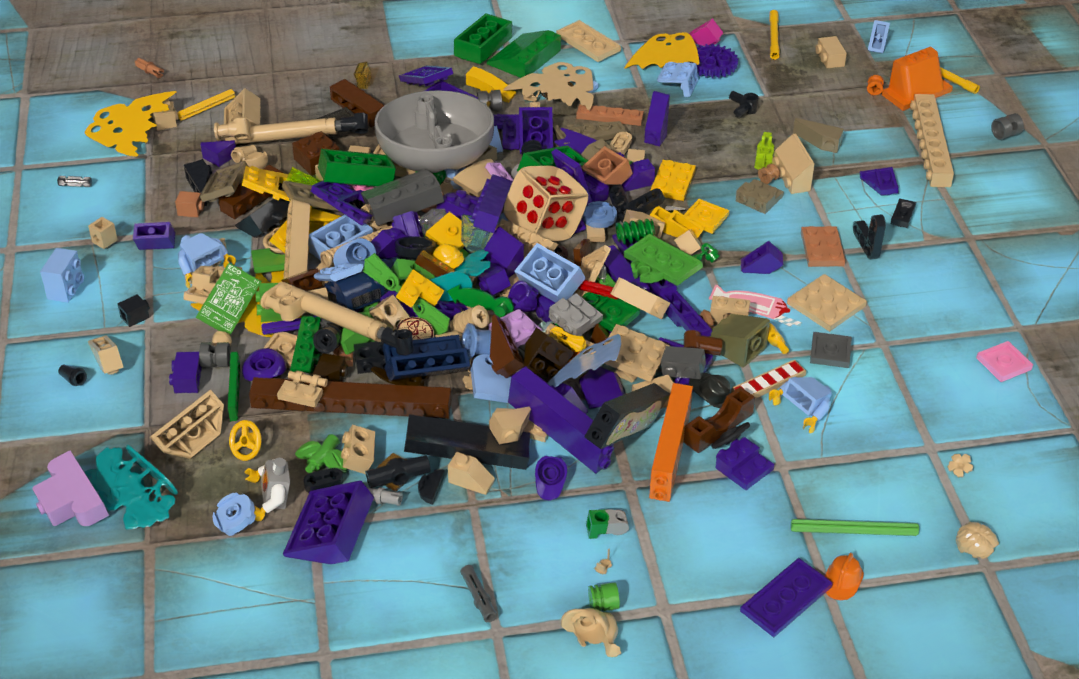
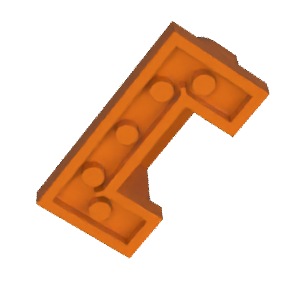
(915, 75)

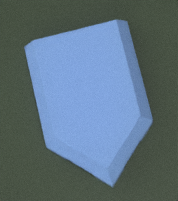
(335, 274)

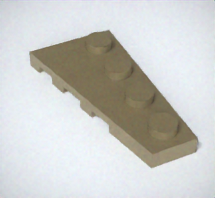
(603, 130)

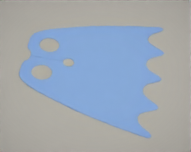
(584, 362)

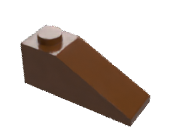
(503, 349)

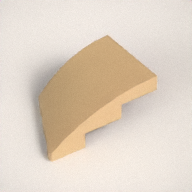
(474, 177)
(203, 282)

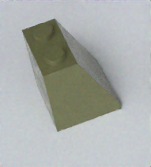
(742, 337)

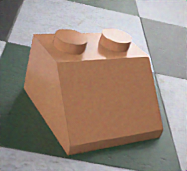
(608, 167)

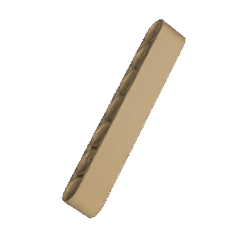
(296, 238)

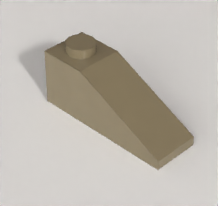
(820, 135)

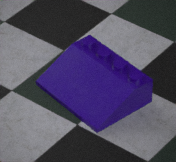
(330, 523)

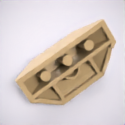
(192, 427)

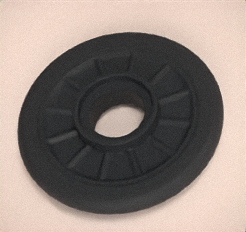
(730, 435)

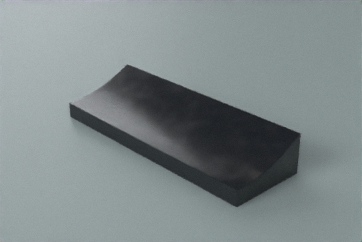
(447, 437)

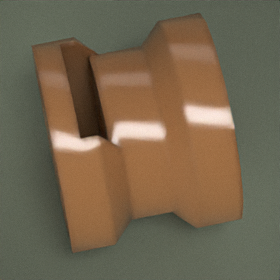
(769, 173)

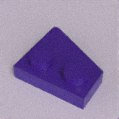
(881, 180)

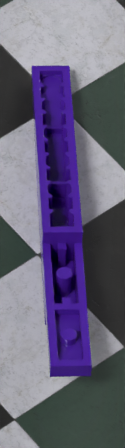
(679, 309)

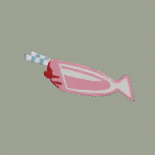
(760, 304)

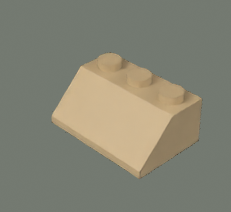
(245, 106)
(794, 165)

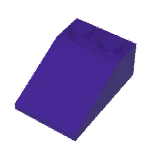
(536, 124)

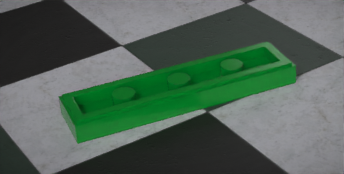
(234, 386)

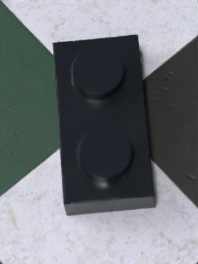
(903, 213)

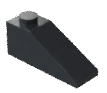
(197, 175)

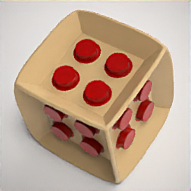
(546, 202)

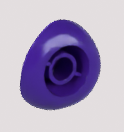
(264, 364)

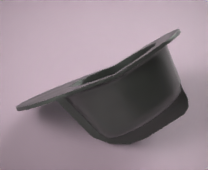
(711, 388)

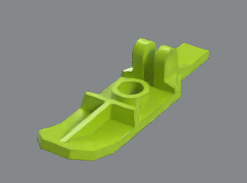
(764, 151)

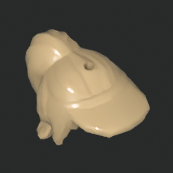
(592, 627)

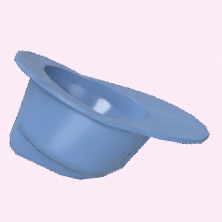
(354, 252)

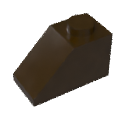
(331, 367)

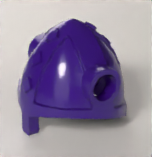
(523, 296)

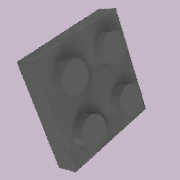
(830, 349)

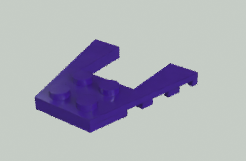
(339, 196)

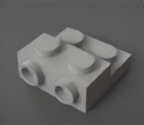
(574, 315)

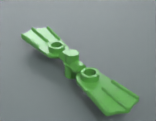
(382, 274)

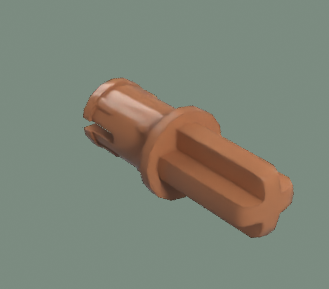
(149, 67)

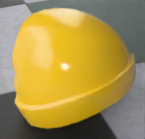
(449, 255)

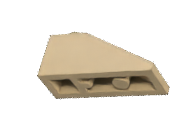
(640, 298)
(106, 354)

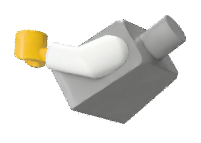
(274, 485)

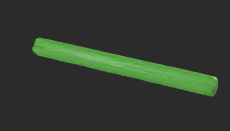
(854, 527)

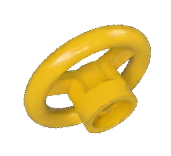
(248, 439)

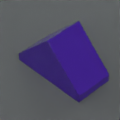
(217, 152)

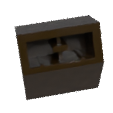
(545, 355)

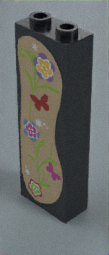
(626, 415)

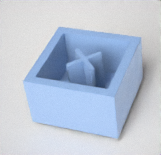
(62, 275)

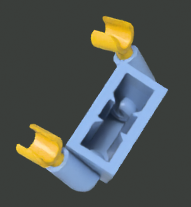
(201, 251)
(807, 395)

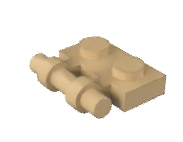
(301, 393)

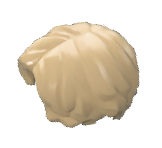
(976, 540)

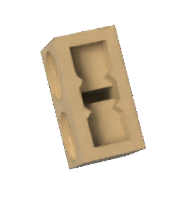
(394, 312)
(358, 449)

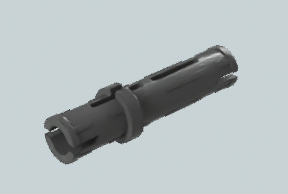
(485, 608)

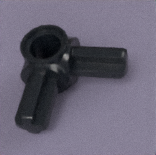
(748, 103)

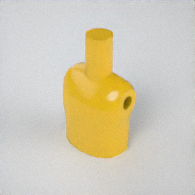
(776, 339)

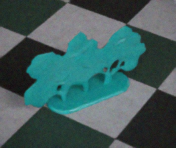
(470, 266)
(124, 487)

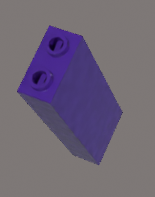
(557, 418)

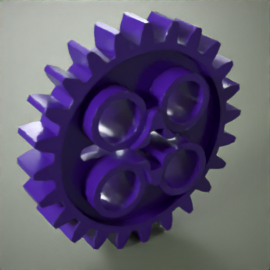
(716, 61)

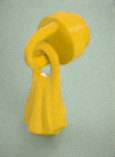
(577, 343)

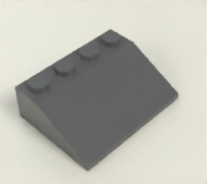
(402, 196)

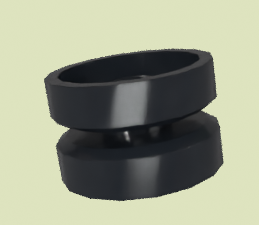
(412, 246)

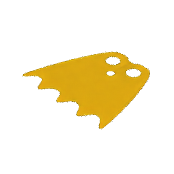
(659, 53)

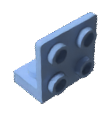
(682, 73)

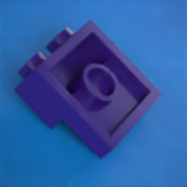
(743, 463)

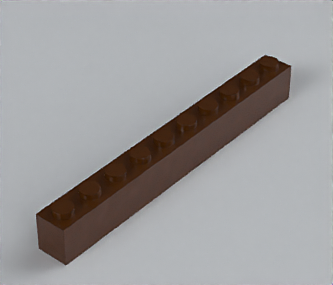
(359, 398)

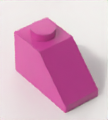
(707, 33)

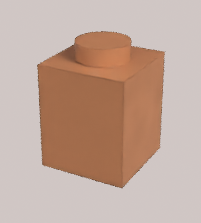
(189, 204)

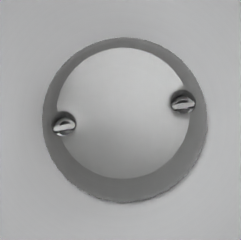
(434, 130)

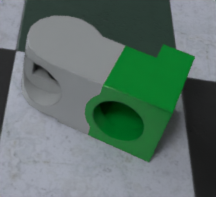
(606, 522)

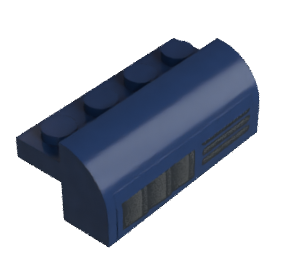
(358, 289)
(429, 357)

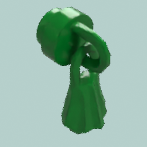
(712, 256)

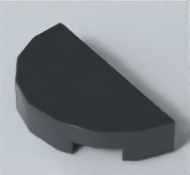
(430, 485)

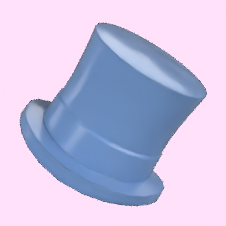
(476, 340)

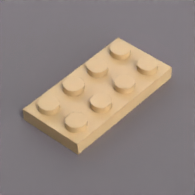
(588, 40)

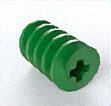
(634, 230)

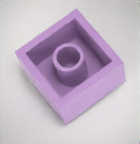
(519, 325)

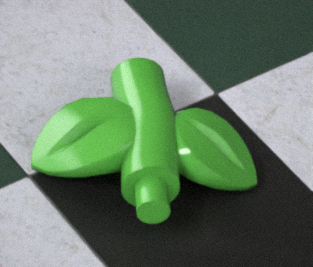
(321, 454)

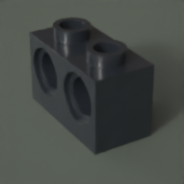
(368, 356)

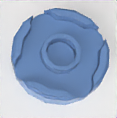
(599, 214)

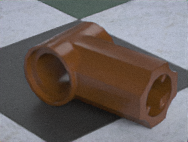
(694, 339)

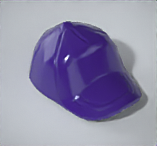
(550, 477)

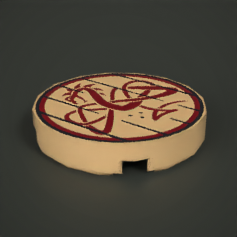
(419, 327)

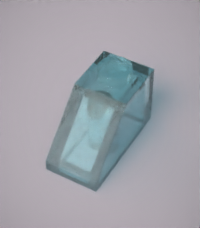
(472, 237)

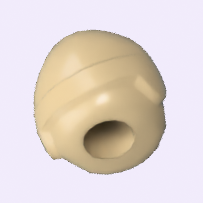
(221, 336)

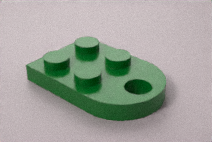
(613, 310)

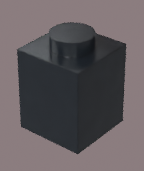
(133, 310)

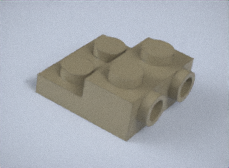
(758, 195)

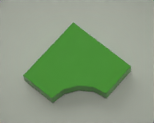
(266, 261)

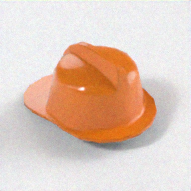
(846, 577)

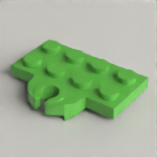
(660, 261)

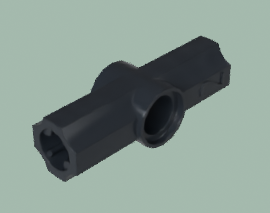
(398, 471)

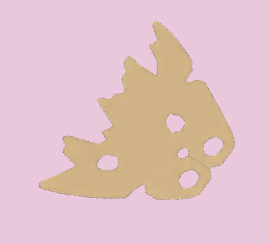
(556, 84)

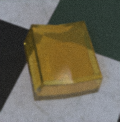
(363, 75)

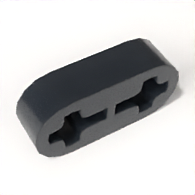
(323, 479)

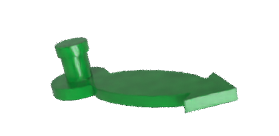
(473, 297)

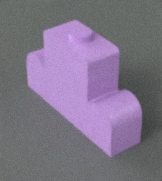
(68, 493)

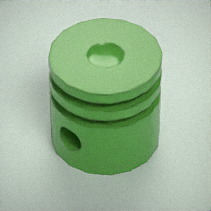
(604, 597)

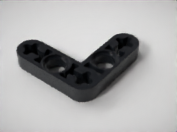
(654, 197)
(872, 237)

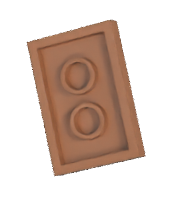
(822, 246)

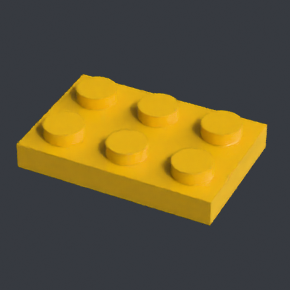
(674, 179)

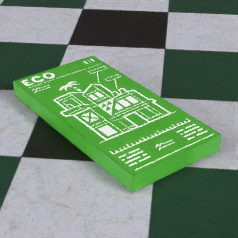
(228, 299)

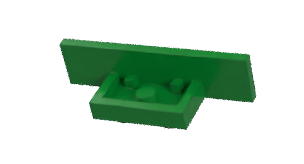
(305, 354)

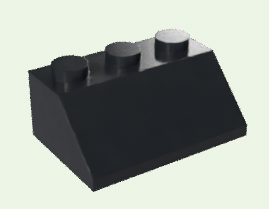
(264, 218)

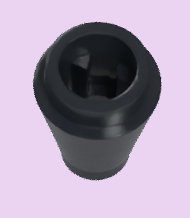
(74, 375)

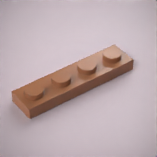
(609, 114)

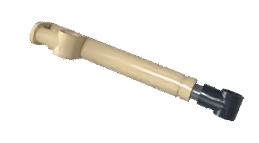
(244, 132)
(293, 302)

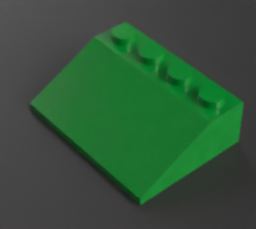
(527, 53)

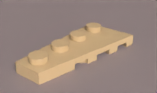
(526, 237)

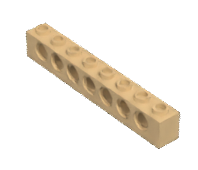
(932, 140)

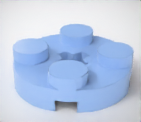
(244, 516)

